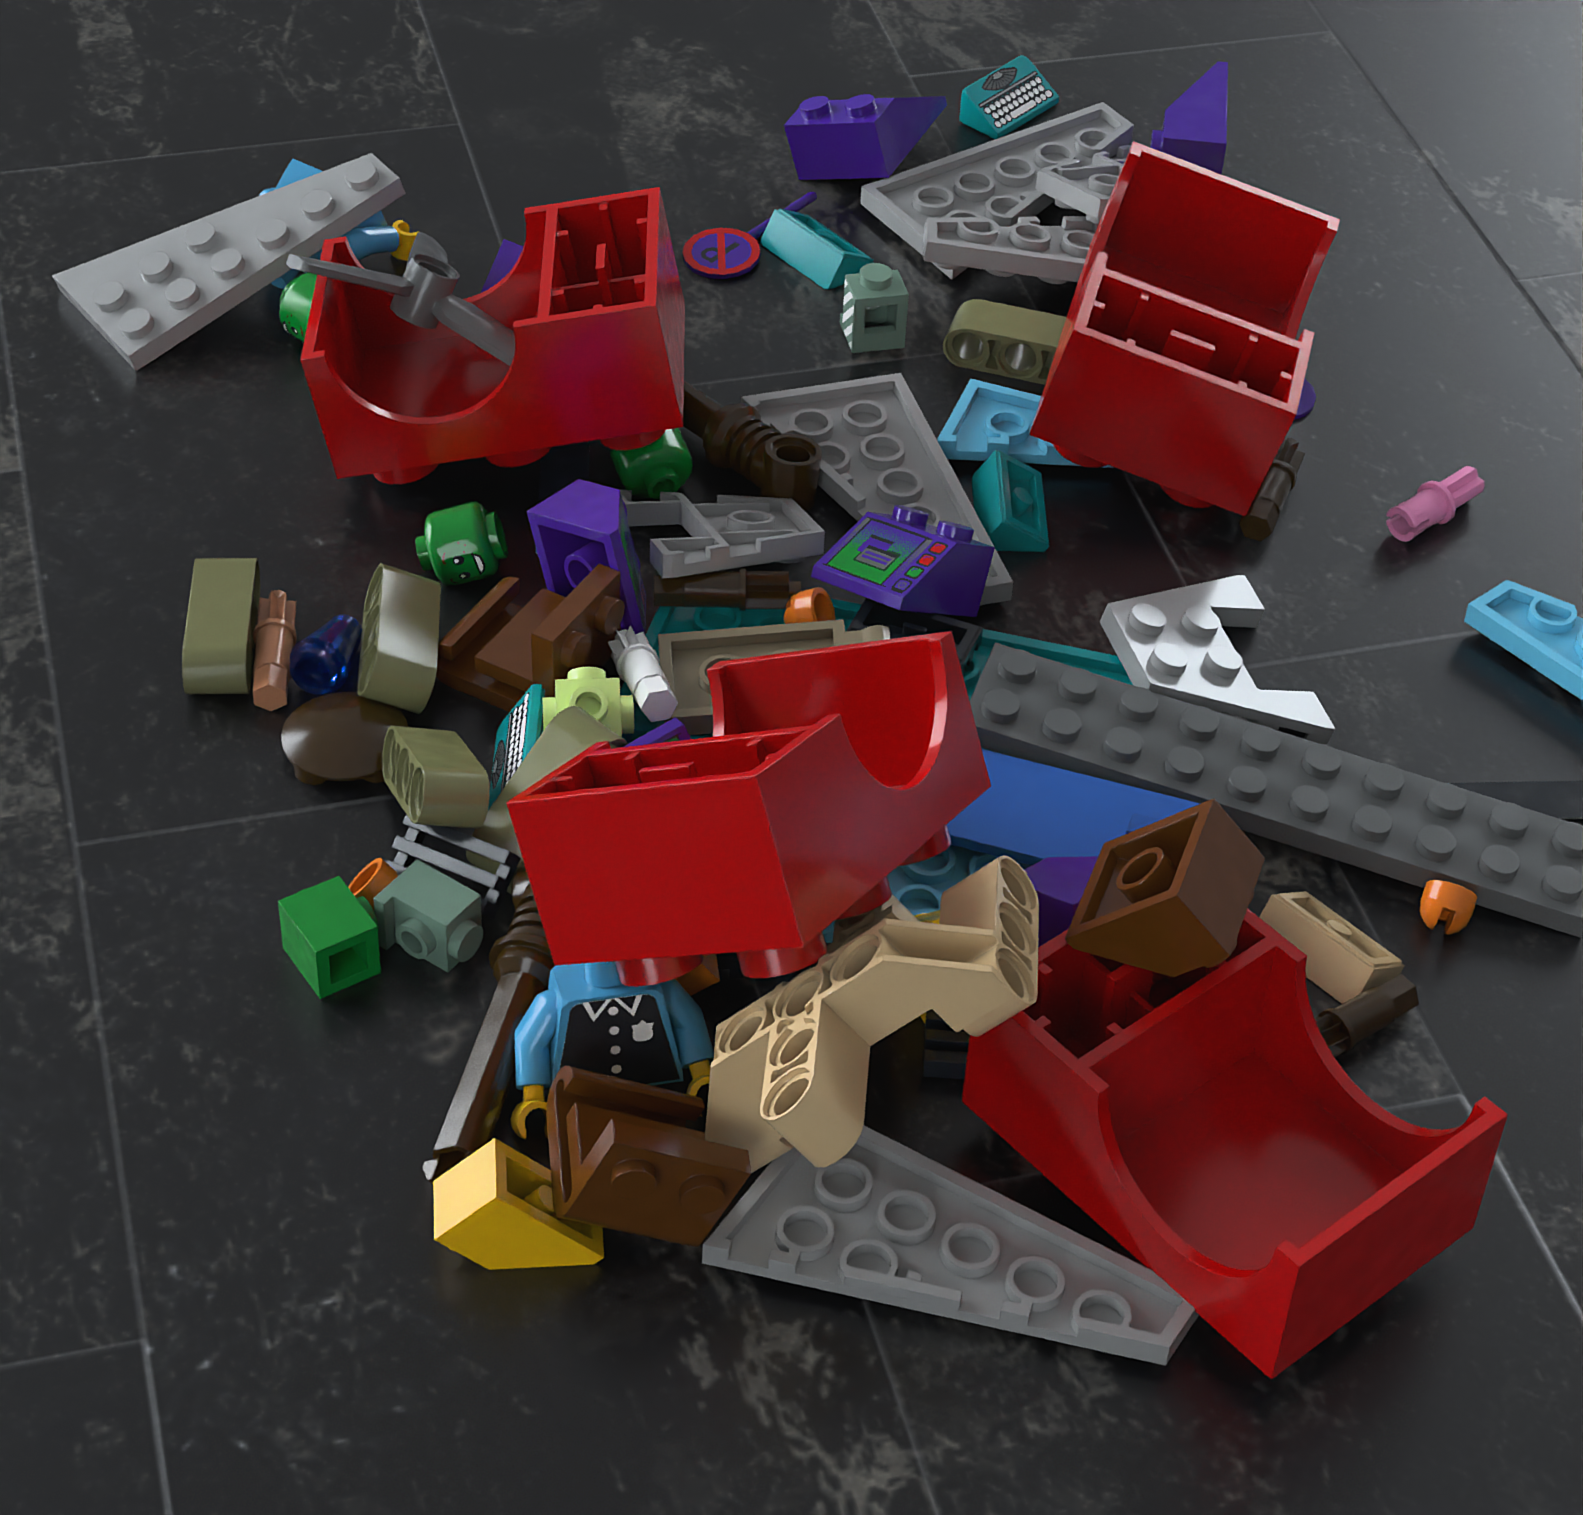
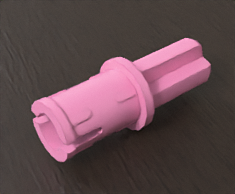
(1434, 503)

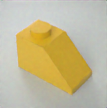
(503, 1214)

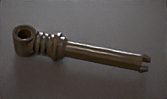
(741, 441)
(522, 970)

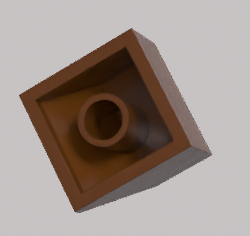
(1169, 893)

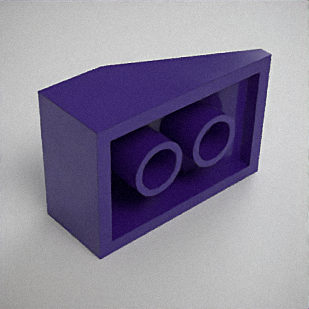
(1197, 122)
(857, 134)

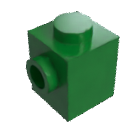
(330, 936)

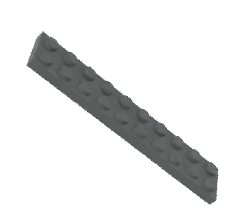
(1284, 786)

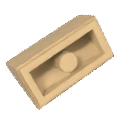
(1338, 954)

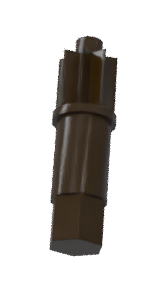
(1273, 492)
(726, 590)
(1366, 1014)

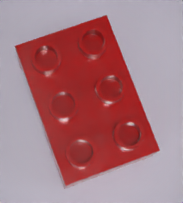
(1186, 332)
(592, 359)
(767, 831)
(1227, 1139)

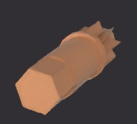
(273, 641)

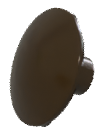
(339, 738)

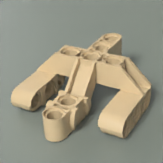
(799, 1056)

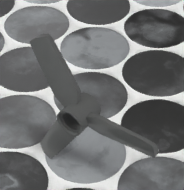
(424, 295)

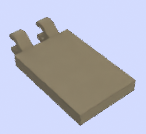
(689, 655)

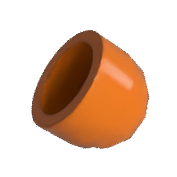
(809, 606)
(372, 880)
(1447, 903)

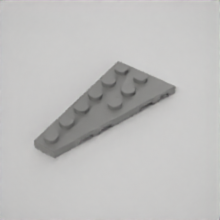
(994, 177)
(1024, 248)
(191, 275)
(879, 455)
(943, 1245)

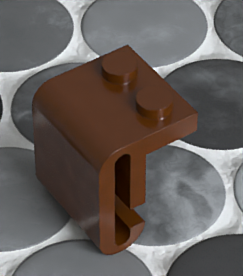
(509, 647)
(632, 1162)

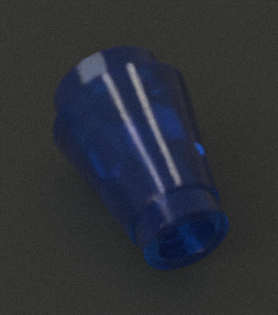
(326, 656)

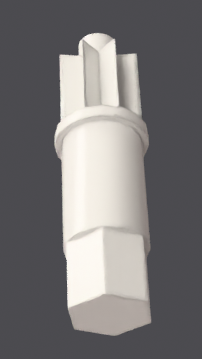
(640, 669)

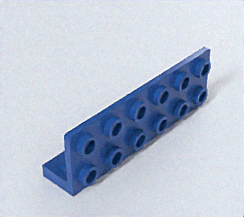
(1053, 812)

